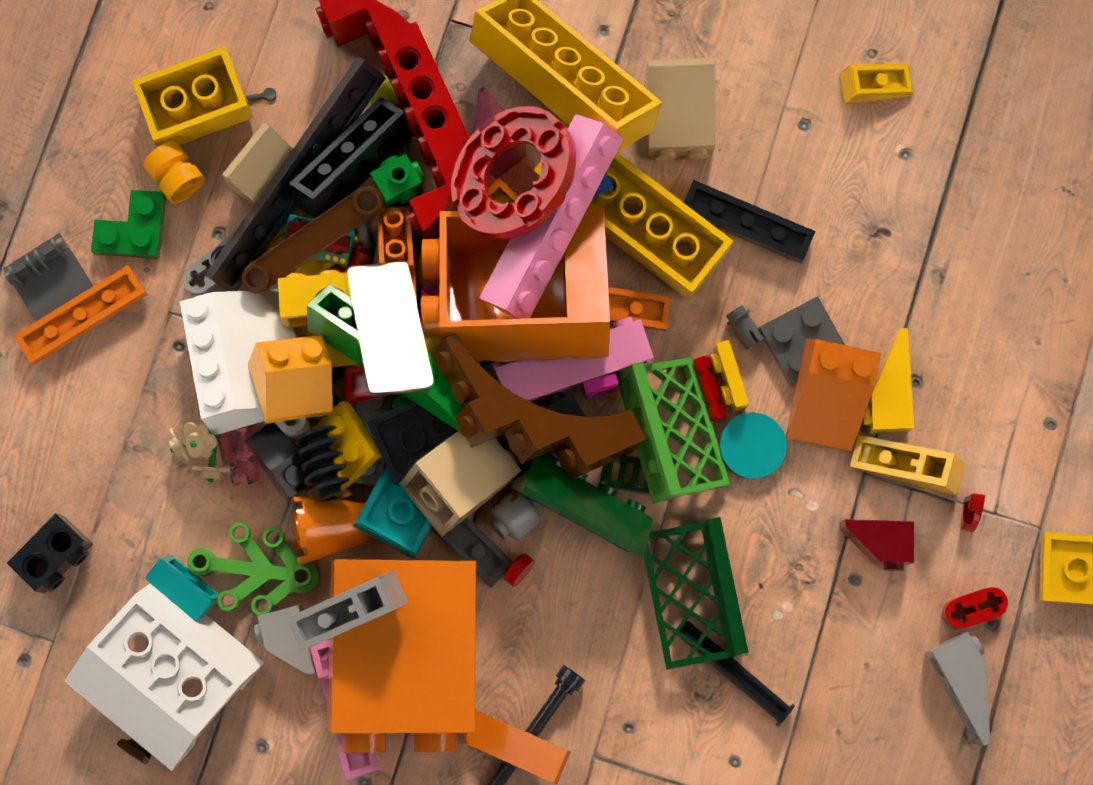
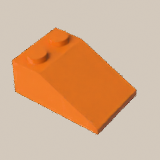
(832, 393)

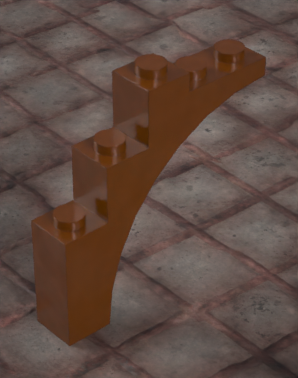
(531, 430)

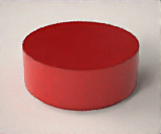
(519, 569)

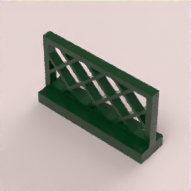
(723, 588)

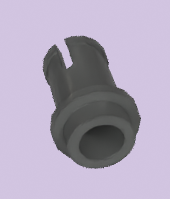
(744, 326)

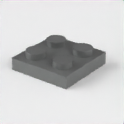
(788, 334)

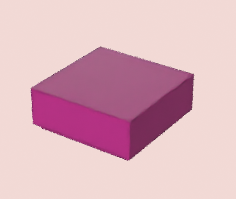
(600, 386)

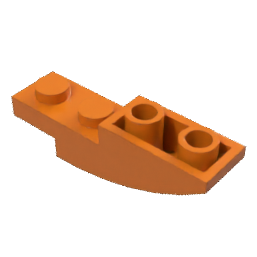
(396, 240)

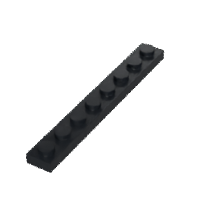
(277, 199)

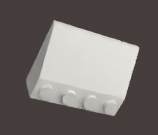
(220, 341)

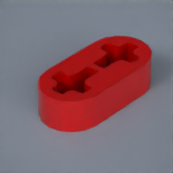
(971, 600)

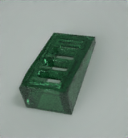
(620, 484)

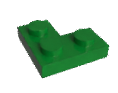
(139, 235)

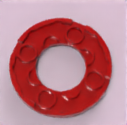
(531, 208)

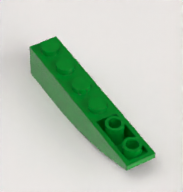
(334, 319)

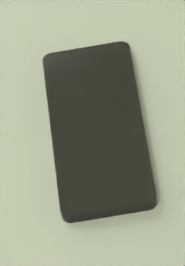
(389, 329)

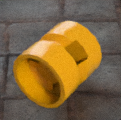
(176, 175)

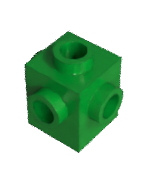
(398, 180)

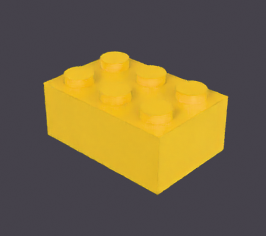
(193, 98)

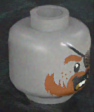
(515, 515)

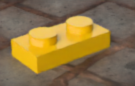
(733, 388)

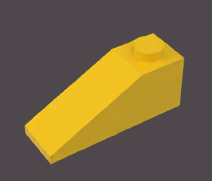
(891, 400)
(909, 464)

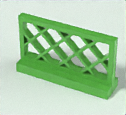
(655, 457)

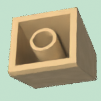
(687, 110)
(458, 479)

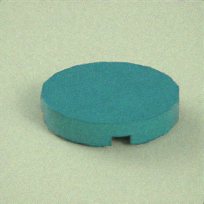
(753, 446)

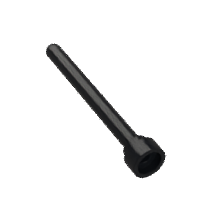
(567, 683)

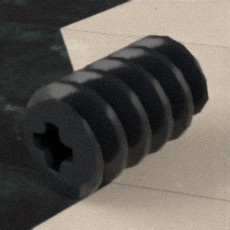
(321, 464)

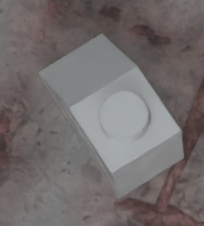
(280, 641)

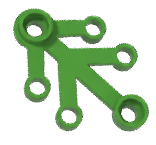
(259, 570)

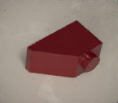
(883, 541)

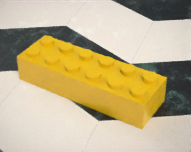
(563, 68)
(658, 228)

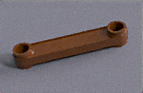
(312, 239)

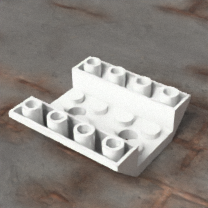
(145, 688)

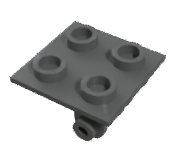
(47, 277)

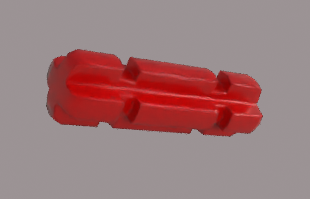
(710, 388)

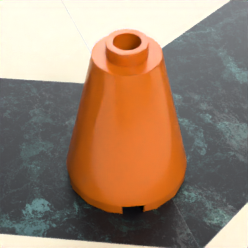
(325, 527)

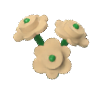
(198, 442)

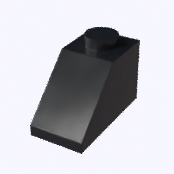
(278, 459)

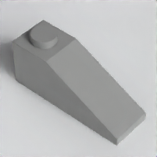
(347, 610)
(965, 680)

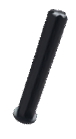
(741, 677)

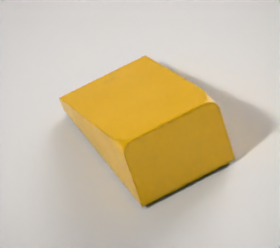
(875, 82)

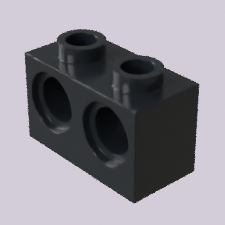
(45, 546)

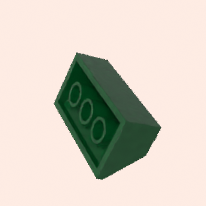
(585, 504)

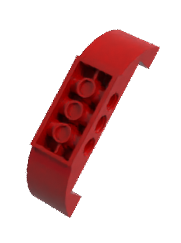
(417, 88)

